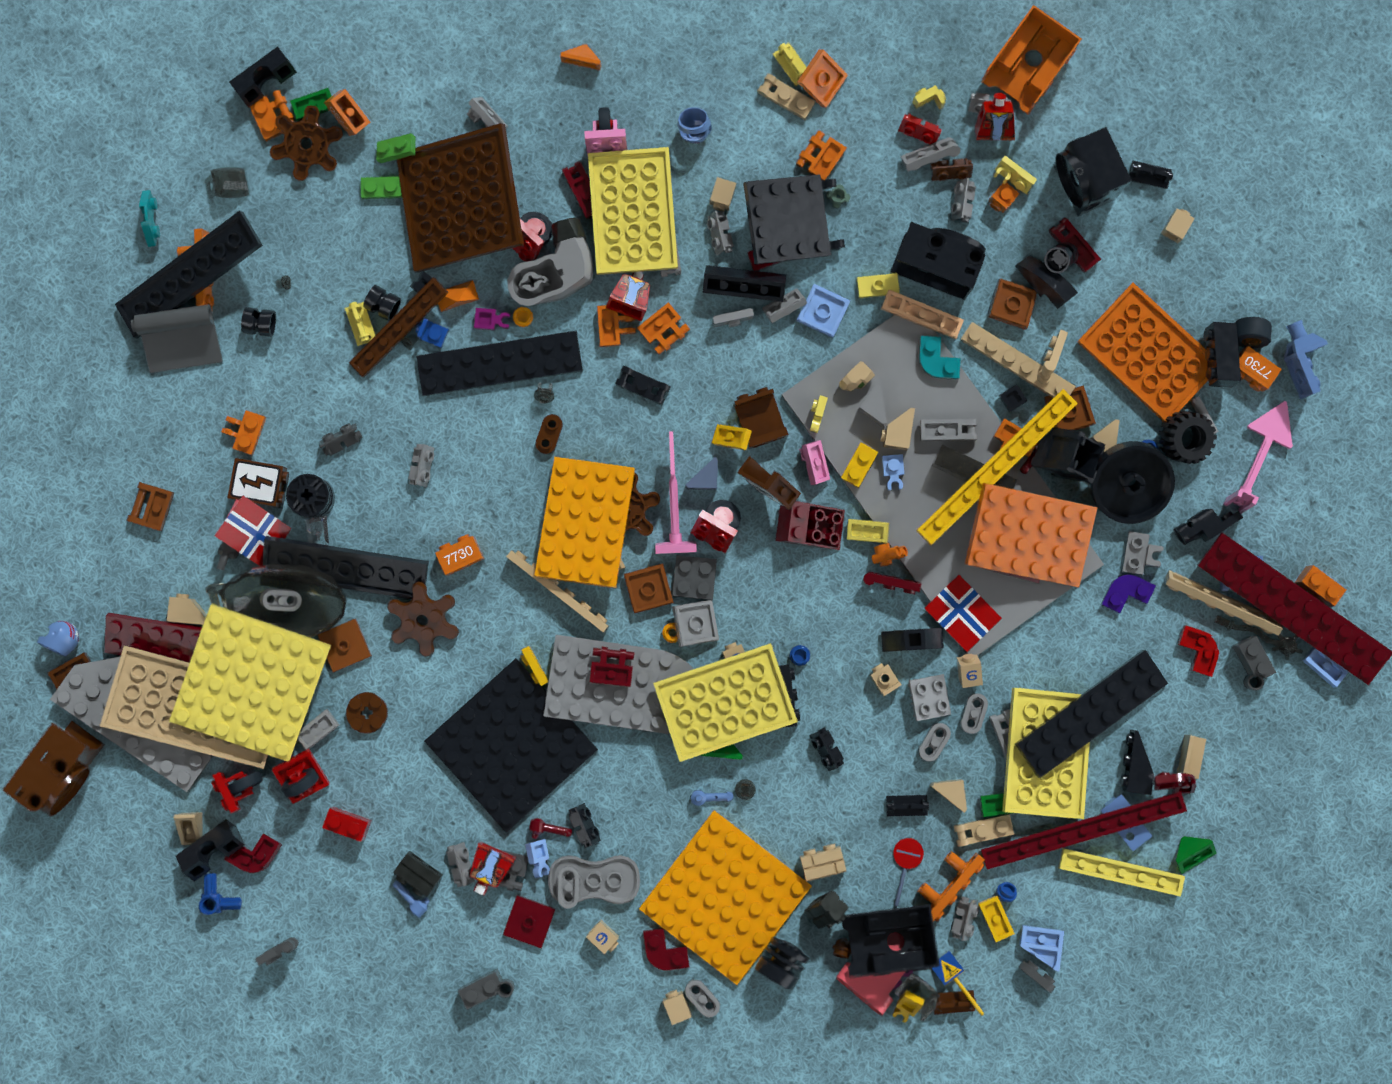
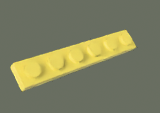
(1121, 872)

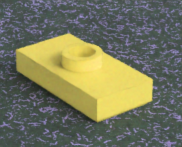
(877, 285)
(868, 531)

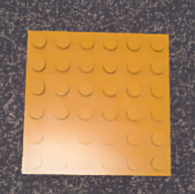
(725, 897)

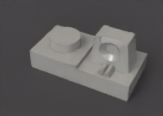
(482, 111)

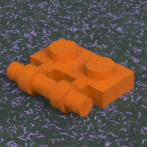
(265, 116)
(827, 157)
(658, 324)

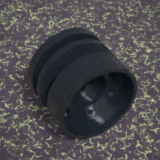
(319, 504)
(781, 964)

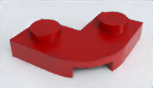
(1206, 648)

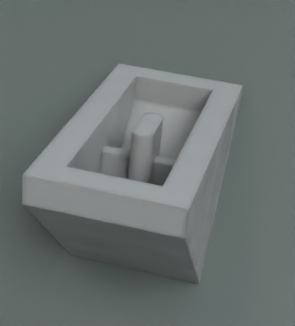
(874, 406)

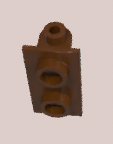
(960, 169)
(954, 1002)

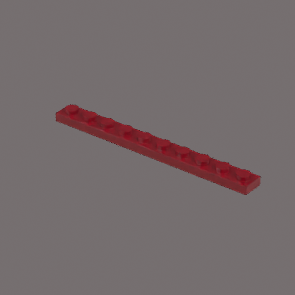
(1084, 830)

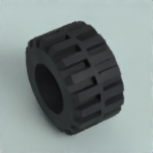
(1202, 437)

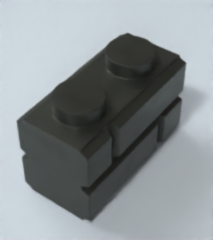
(417, 874)
(826, 910)

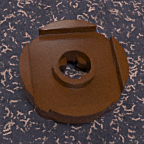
(373, 702)

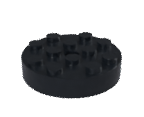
(1146, 496)

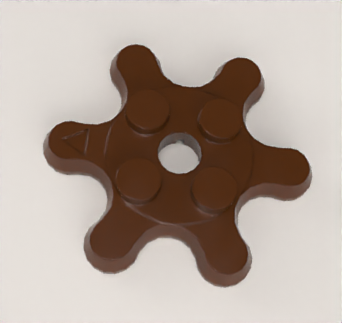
(294, 134)
(638, 505)
(432, 609)

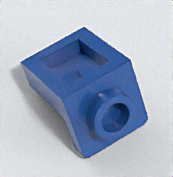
(431, 333)

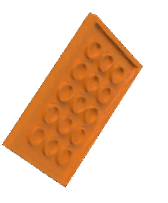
(1147, 352)
(1030, 535)

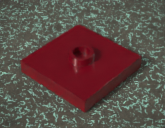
(529, 921)

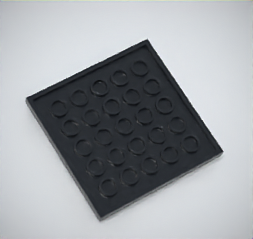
(508, 748)

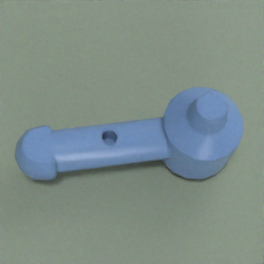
(699, 797)
(417, 906)

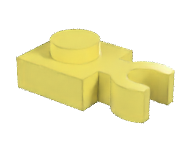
(818, 407)

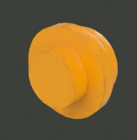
(522, 317)

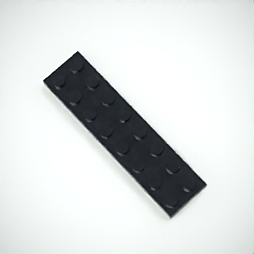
(192, 270)
(499, 363)
(350, 567)
(1091, 713)

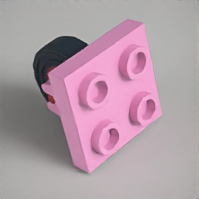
(605, 134)

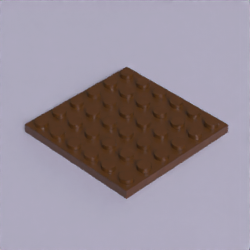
(460, 198)

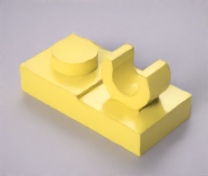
(1015, 174)

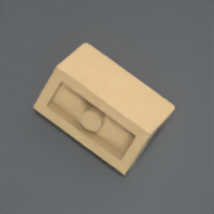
(1191, 755)

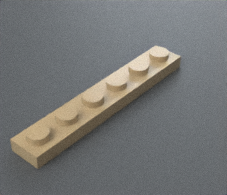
(1013, 360)
(566, 595)
(1217, 600)

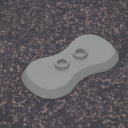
(610, 879)

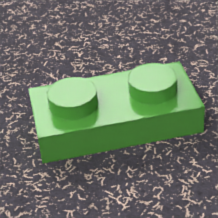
(395, 148)
(380, 187)

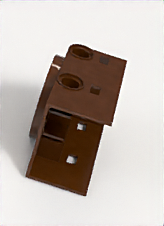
(60, 775)

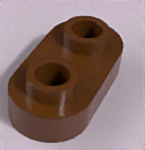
(549, 434)

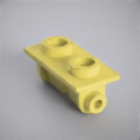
(790, 62)
(360, 323)

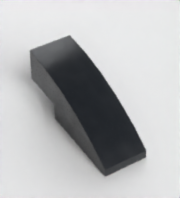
(1046, 282)

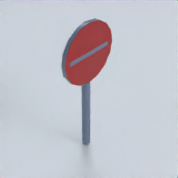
(907, 854)

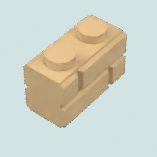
(823, 862)

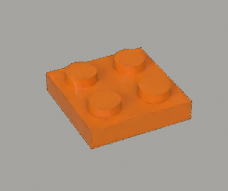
(822, 78)

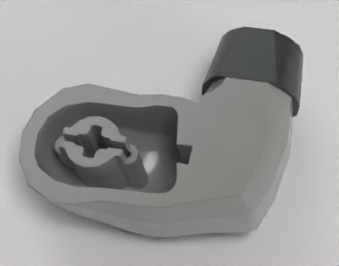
(555, 274)

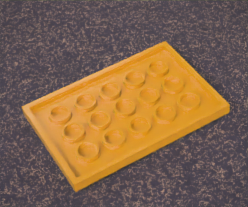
(585, 522)

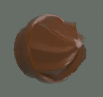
(842, 948)

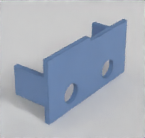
(1140, 832)

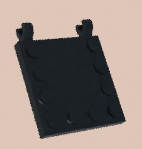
(789, 218)

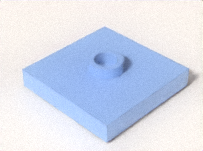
(823, 310)

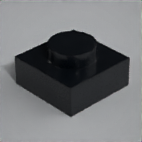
(1013, 398)

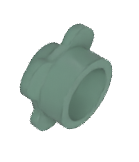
(839, 190)

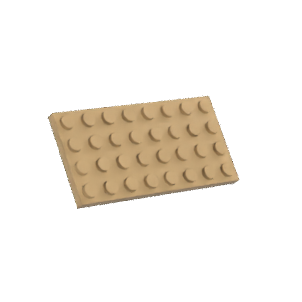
(145, 698)

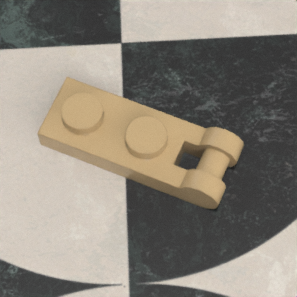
(786, 97)
(1052, 356)
(984, 829)

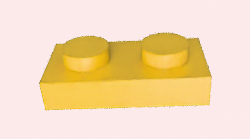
(731, 437)
(859, 465)
(530, 659)
(996, 918)

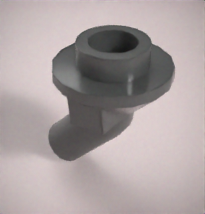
(225, 552)

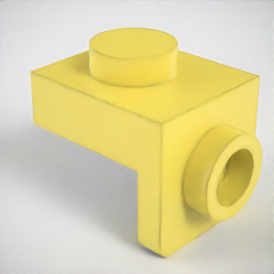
(924, 96)

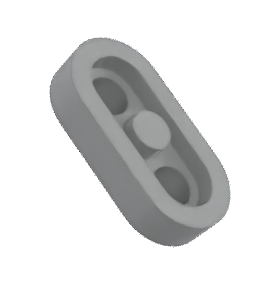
(279, 599)
(976, 714)
(936, 743)
(568, 886)
(702, 997)

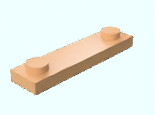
(922, 314)

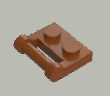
(156, 508)

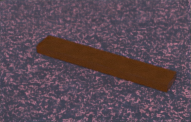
(398, 327)

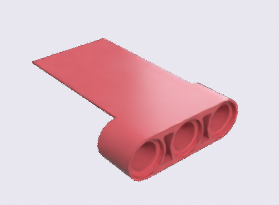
(874, 989)

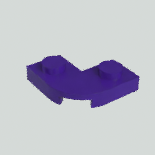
(1127, 586)

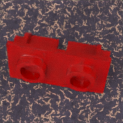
(911, 127)

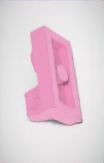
(815, 462)

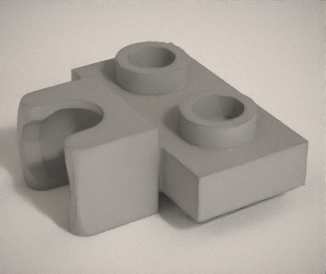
(1139, 553)

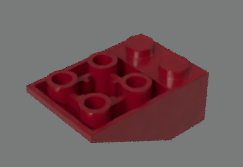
(810, 525)

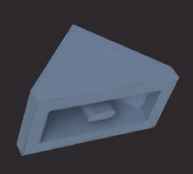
(706, 478)

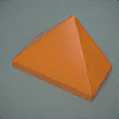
(581, 56)
(458, 296)

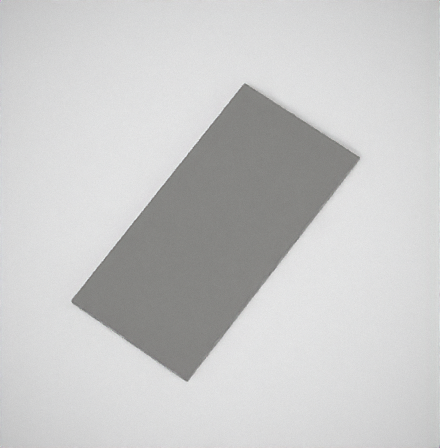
(894, 358)

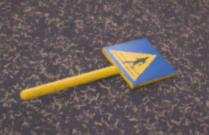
(950, 970)

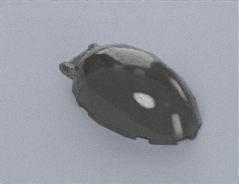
(321, 596)

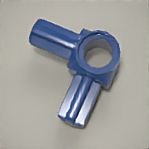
(221, 903)

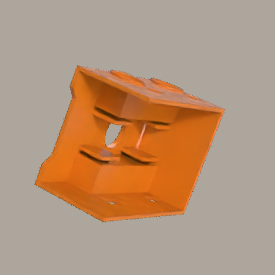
(1012, 72)

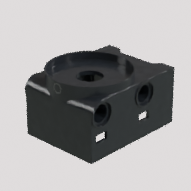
(1097, 168)
(943, 254)
(869, 944)

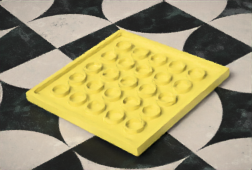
(250, 682)

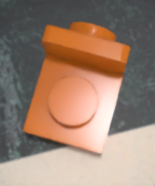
(1003, 197)

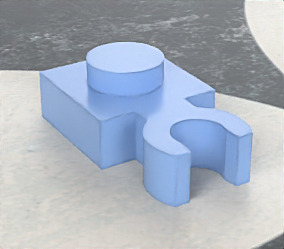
(893, 467)
(537, 854)

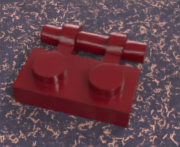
(611, 674)

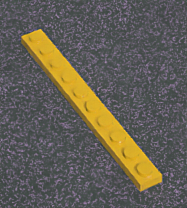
(996, 466)

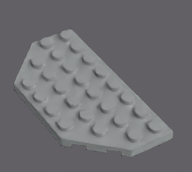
(85, 697)

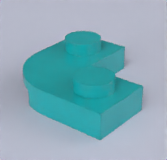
(148, 206)
(934, 364)

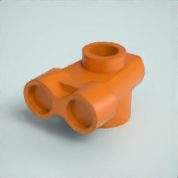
(885, 554)

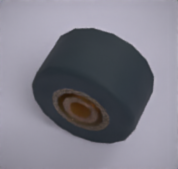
(1253, 332)

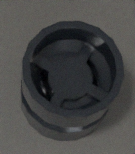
(1056, 257)
(381, 302)
(261, 322)

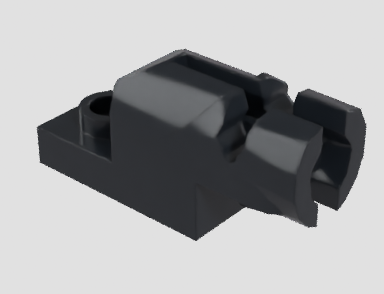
(1206, 525)

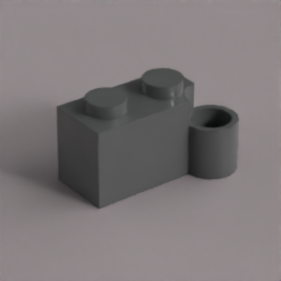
(1254, 661)
(484, 988)

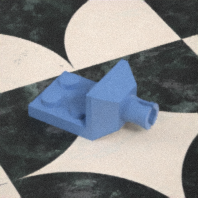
(1298, 363)

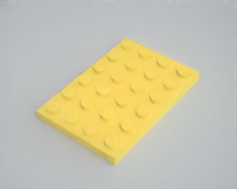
(632, 211)
(725, 702)
(1061, 789)

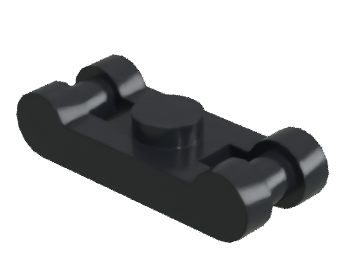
(642, 385)

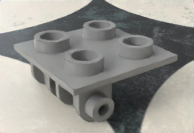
(929, 697)

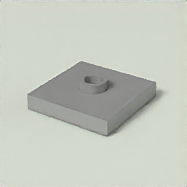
(695, 623)

